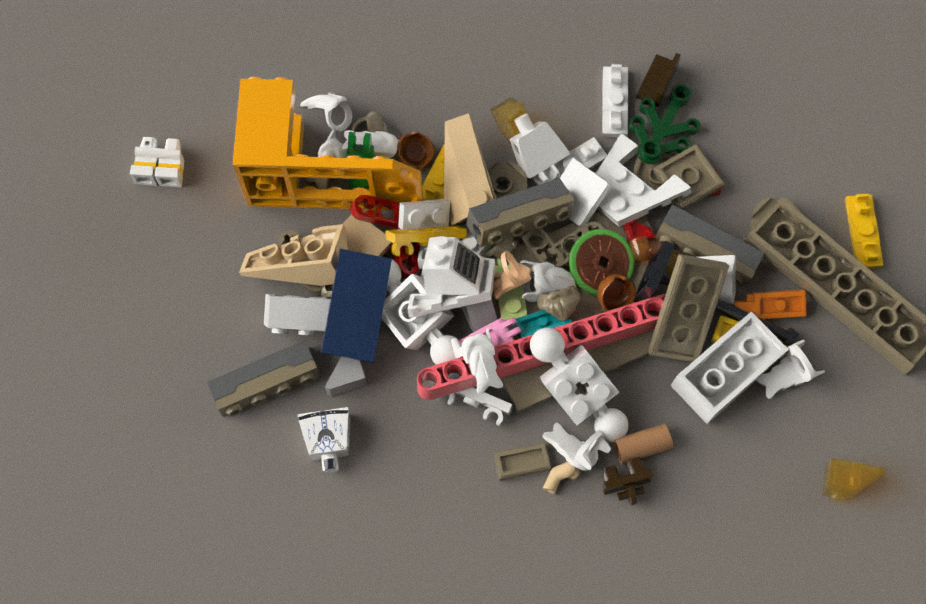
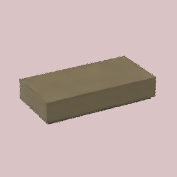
(522, 461)

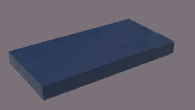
(356, 305)

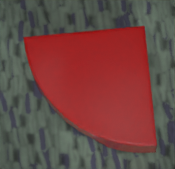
(635, 229)

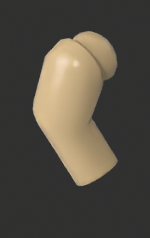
(559, 473)

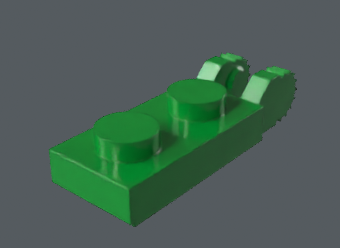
(363, 151)

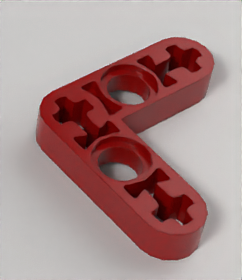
(376, 217)

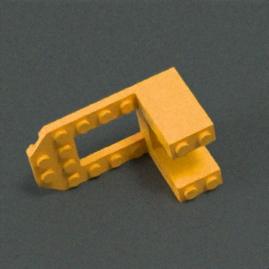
(271, 157)

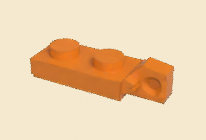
(775, 304)

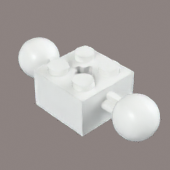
(416, 331)
(577, 367)

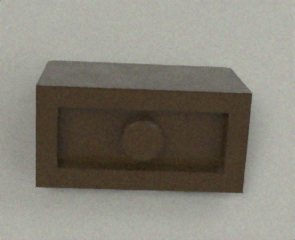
(658, 78)

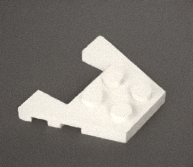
(629, 195)
(426, 304)

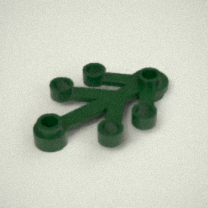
(662, 128)

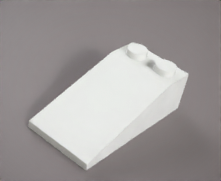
(728, 367)

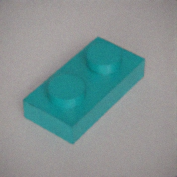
(533, 322)

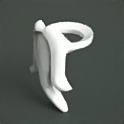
(329, 102)

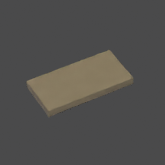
(688, 308)

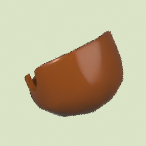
(415, 150)
(616, 292)

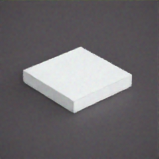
(587, 190)

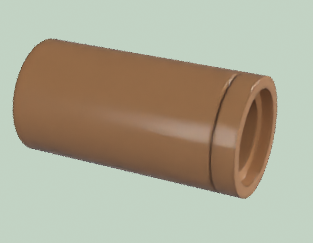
(643, 443)

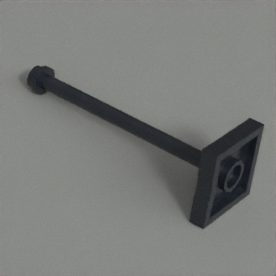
(656, 275)

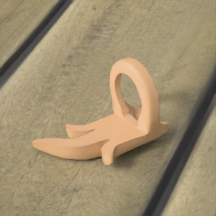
(512, 277)

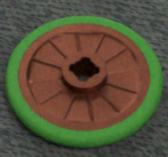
(587, 253)

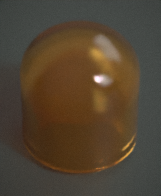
(641, 249)

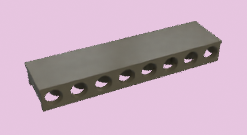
(841, 285)

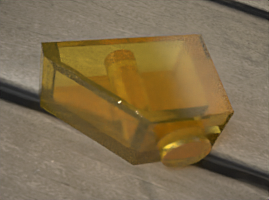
(504, 116)
(847, 479)

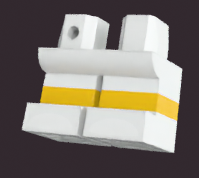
(158, 164)

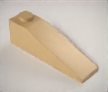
(465, 170)
(302, 260)

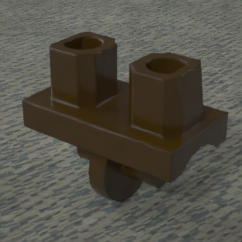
(638, 476)

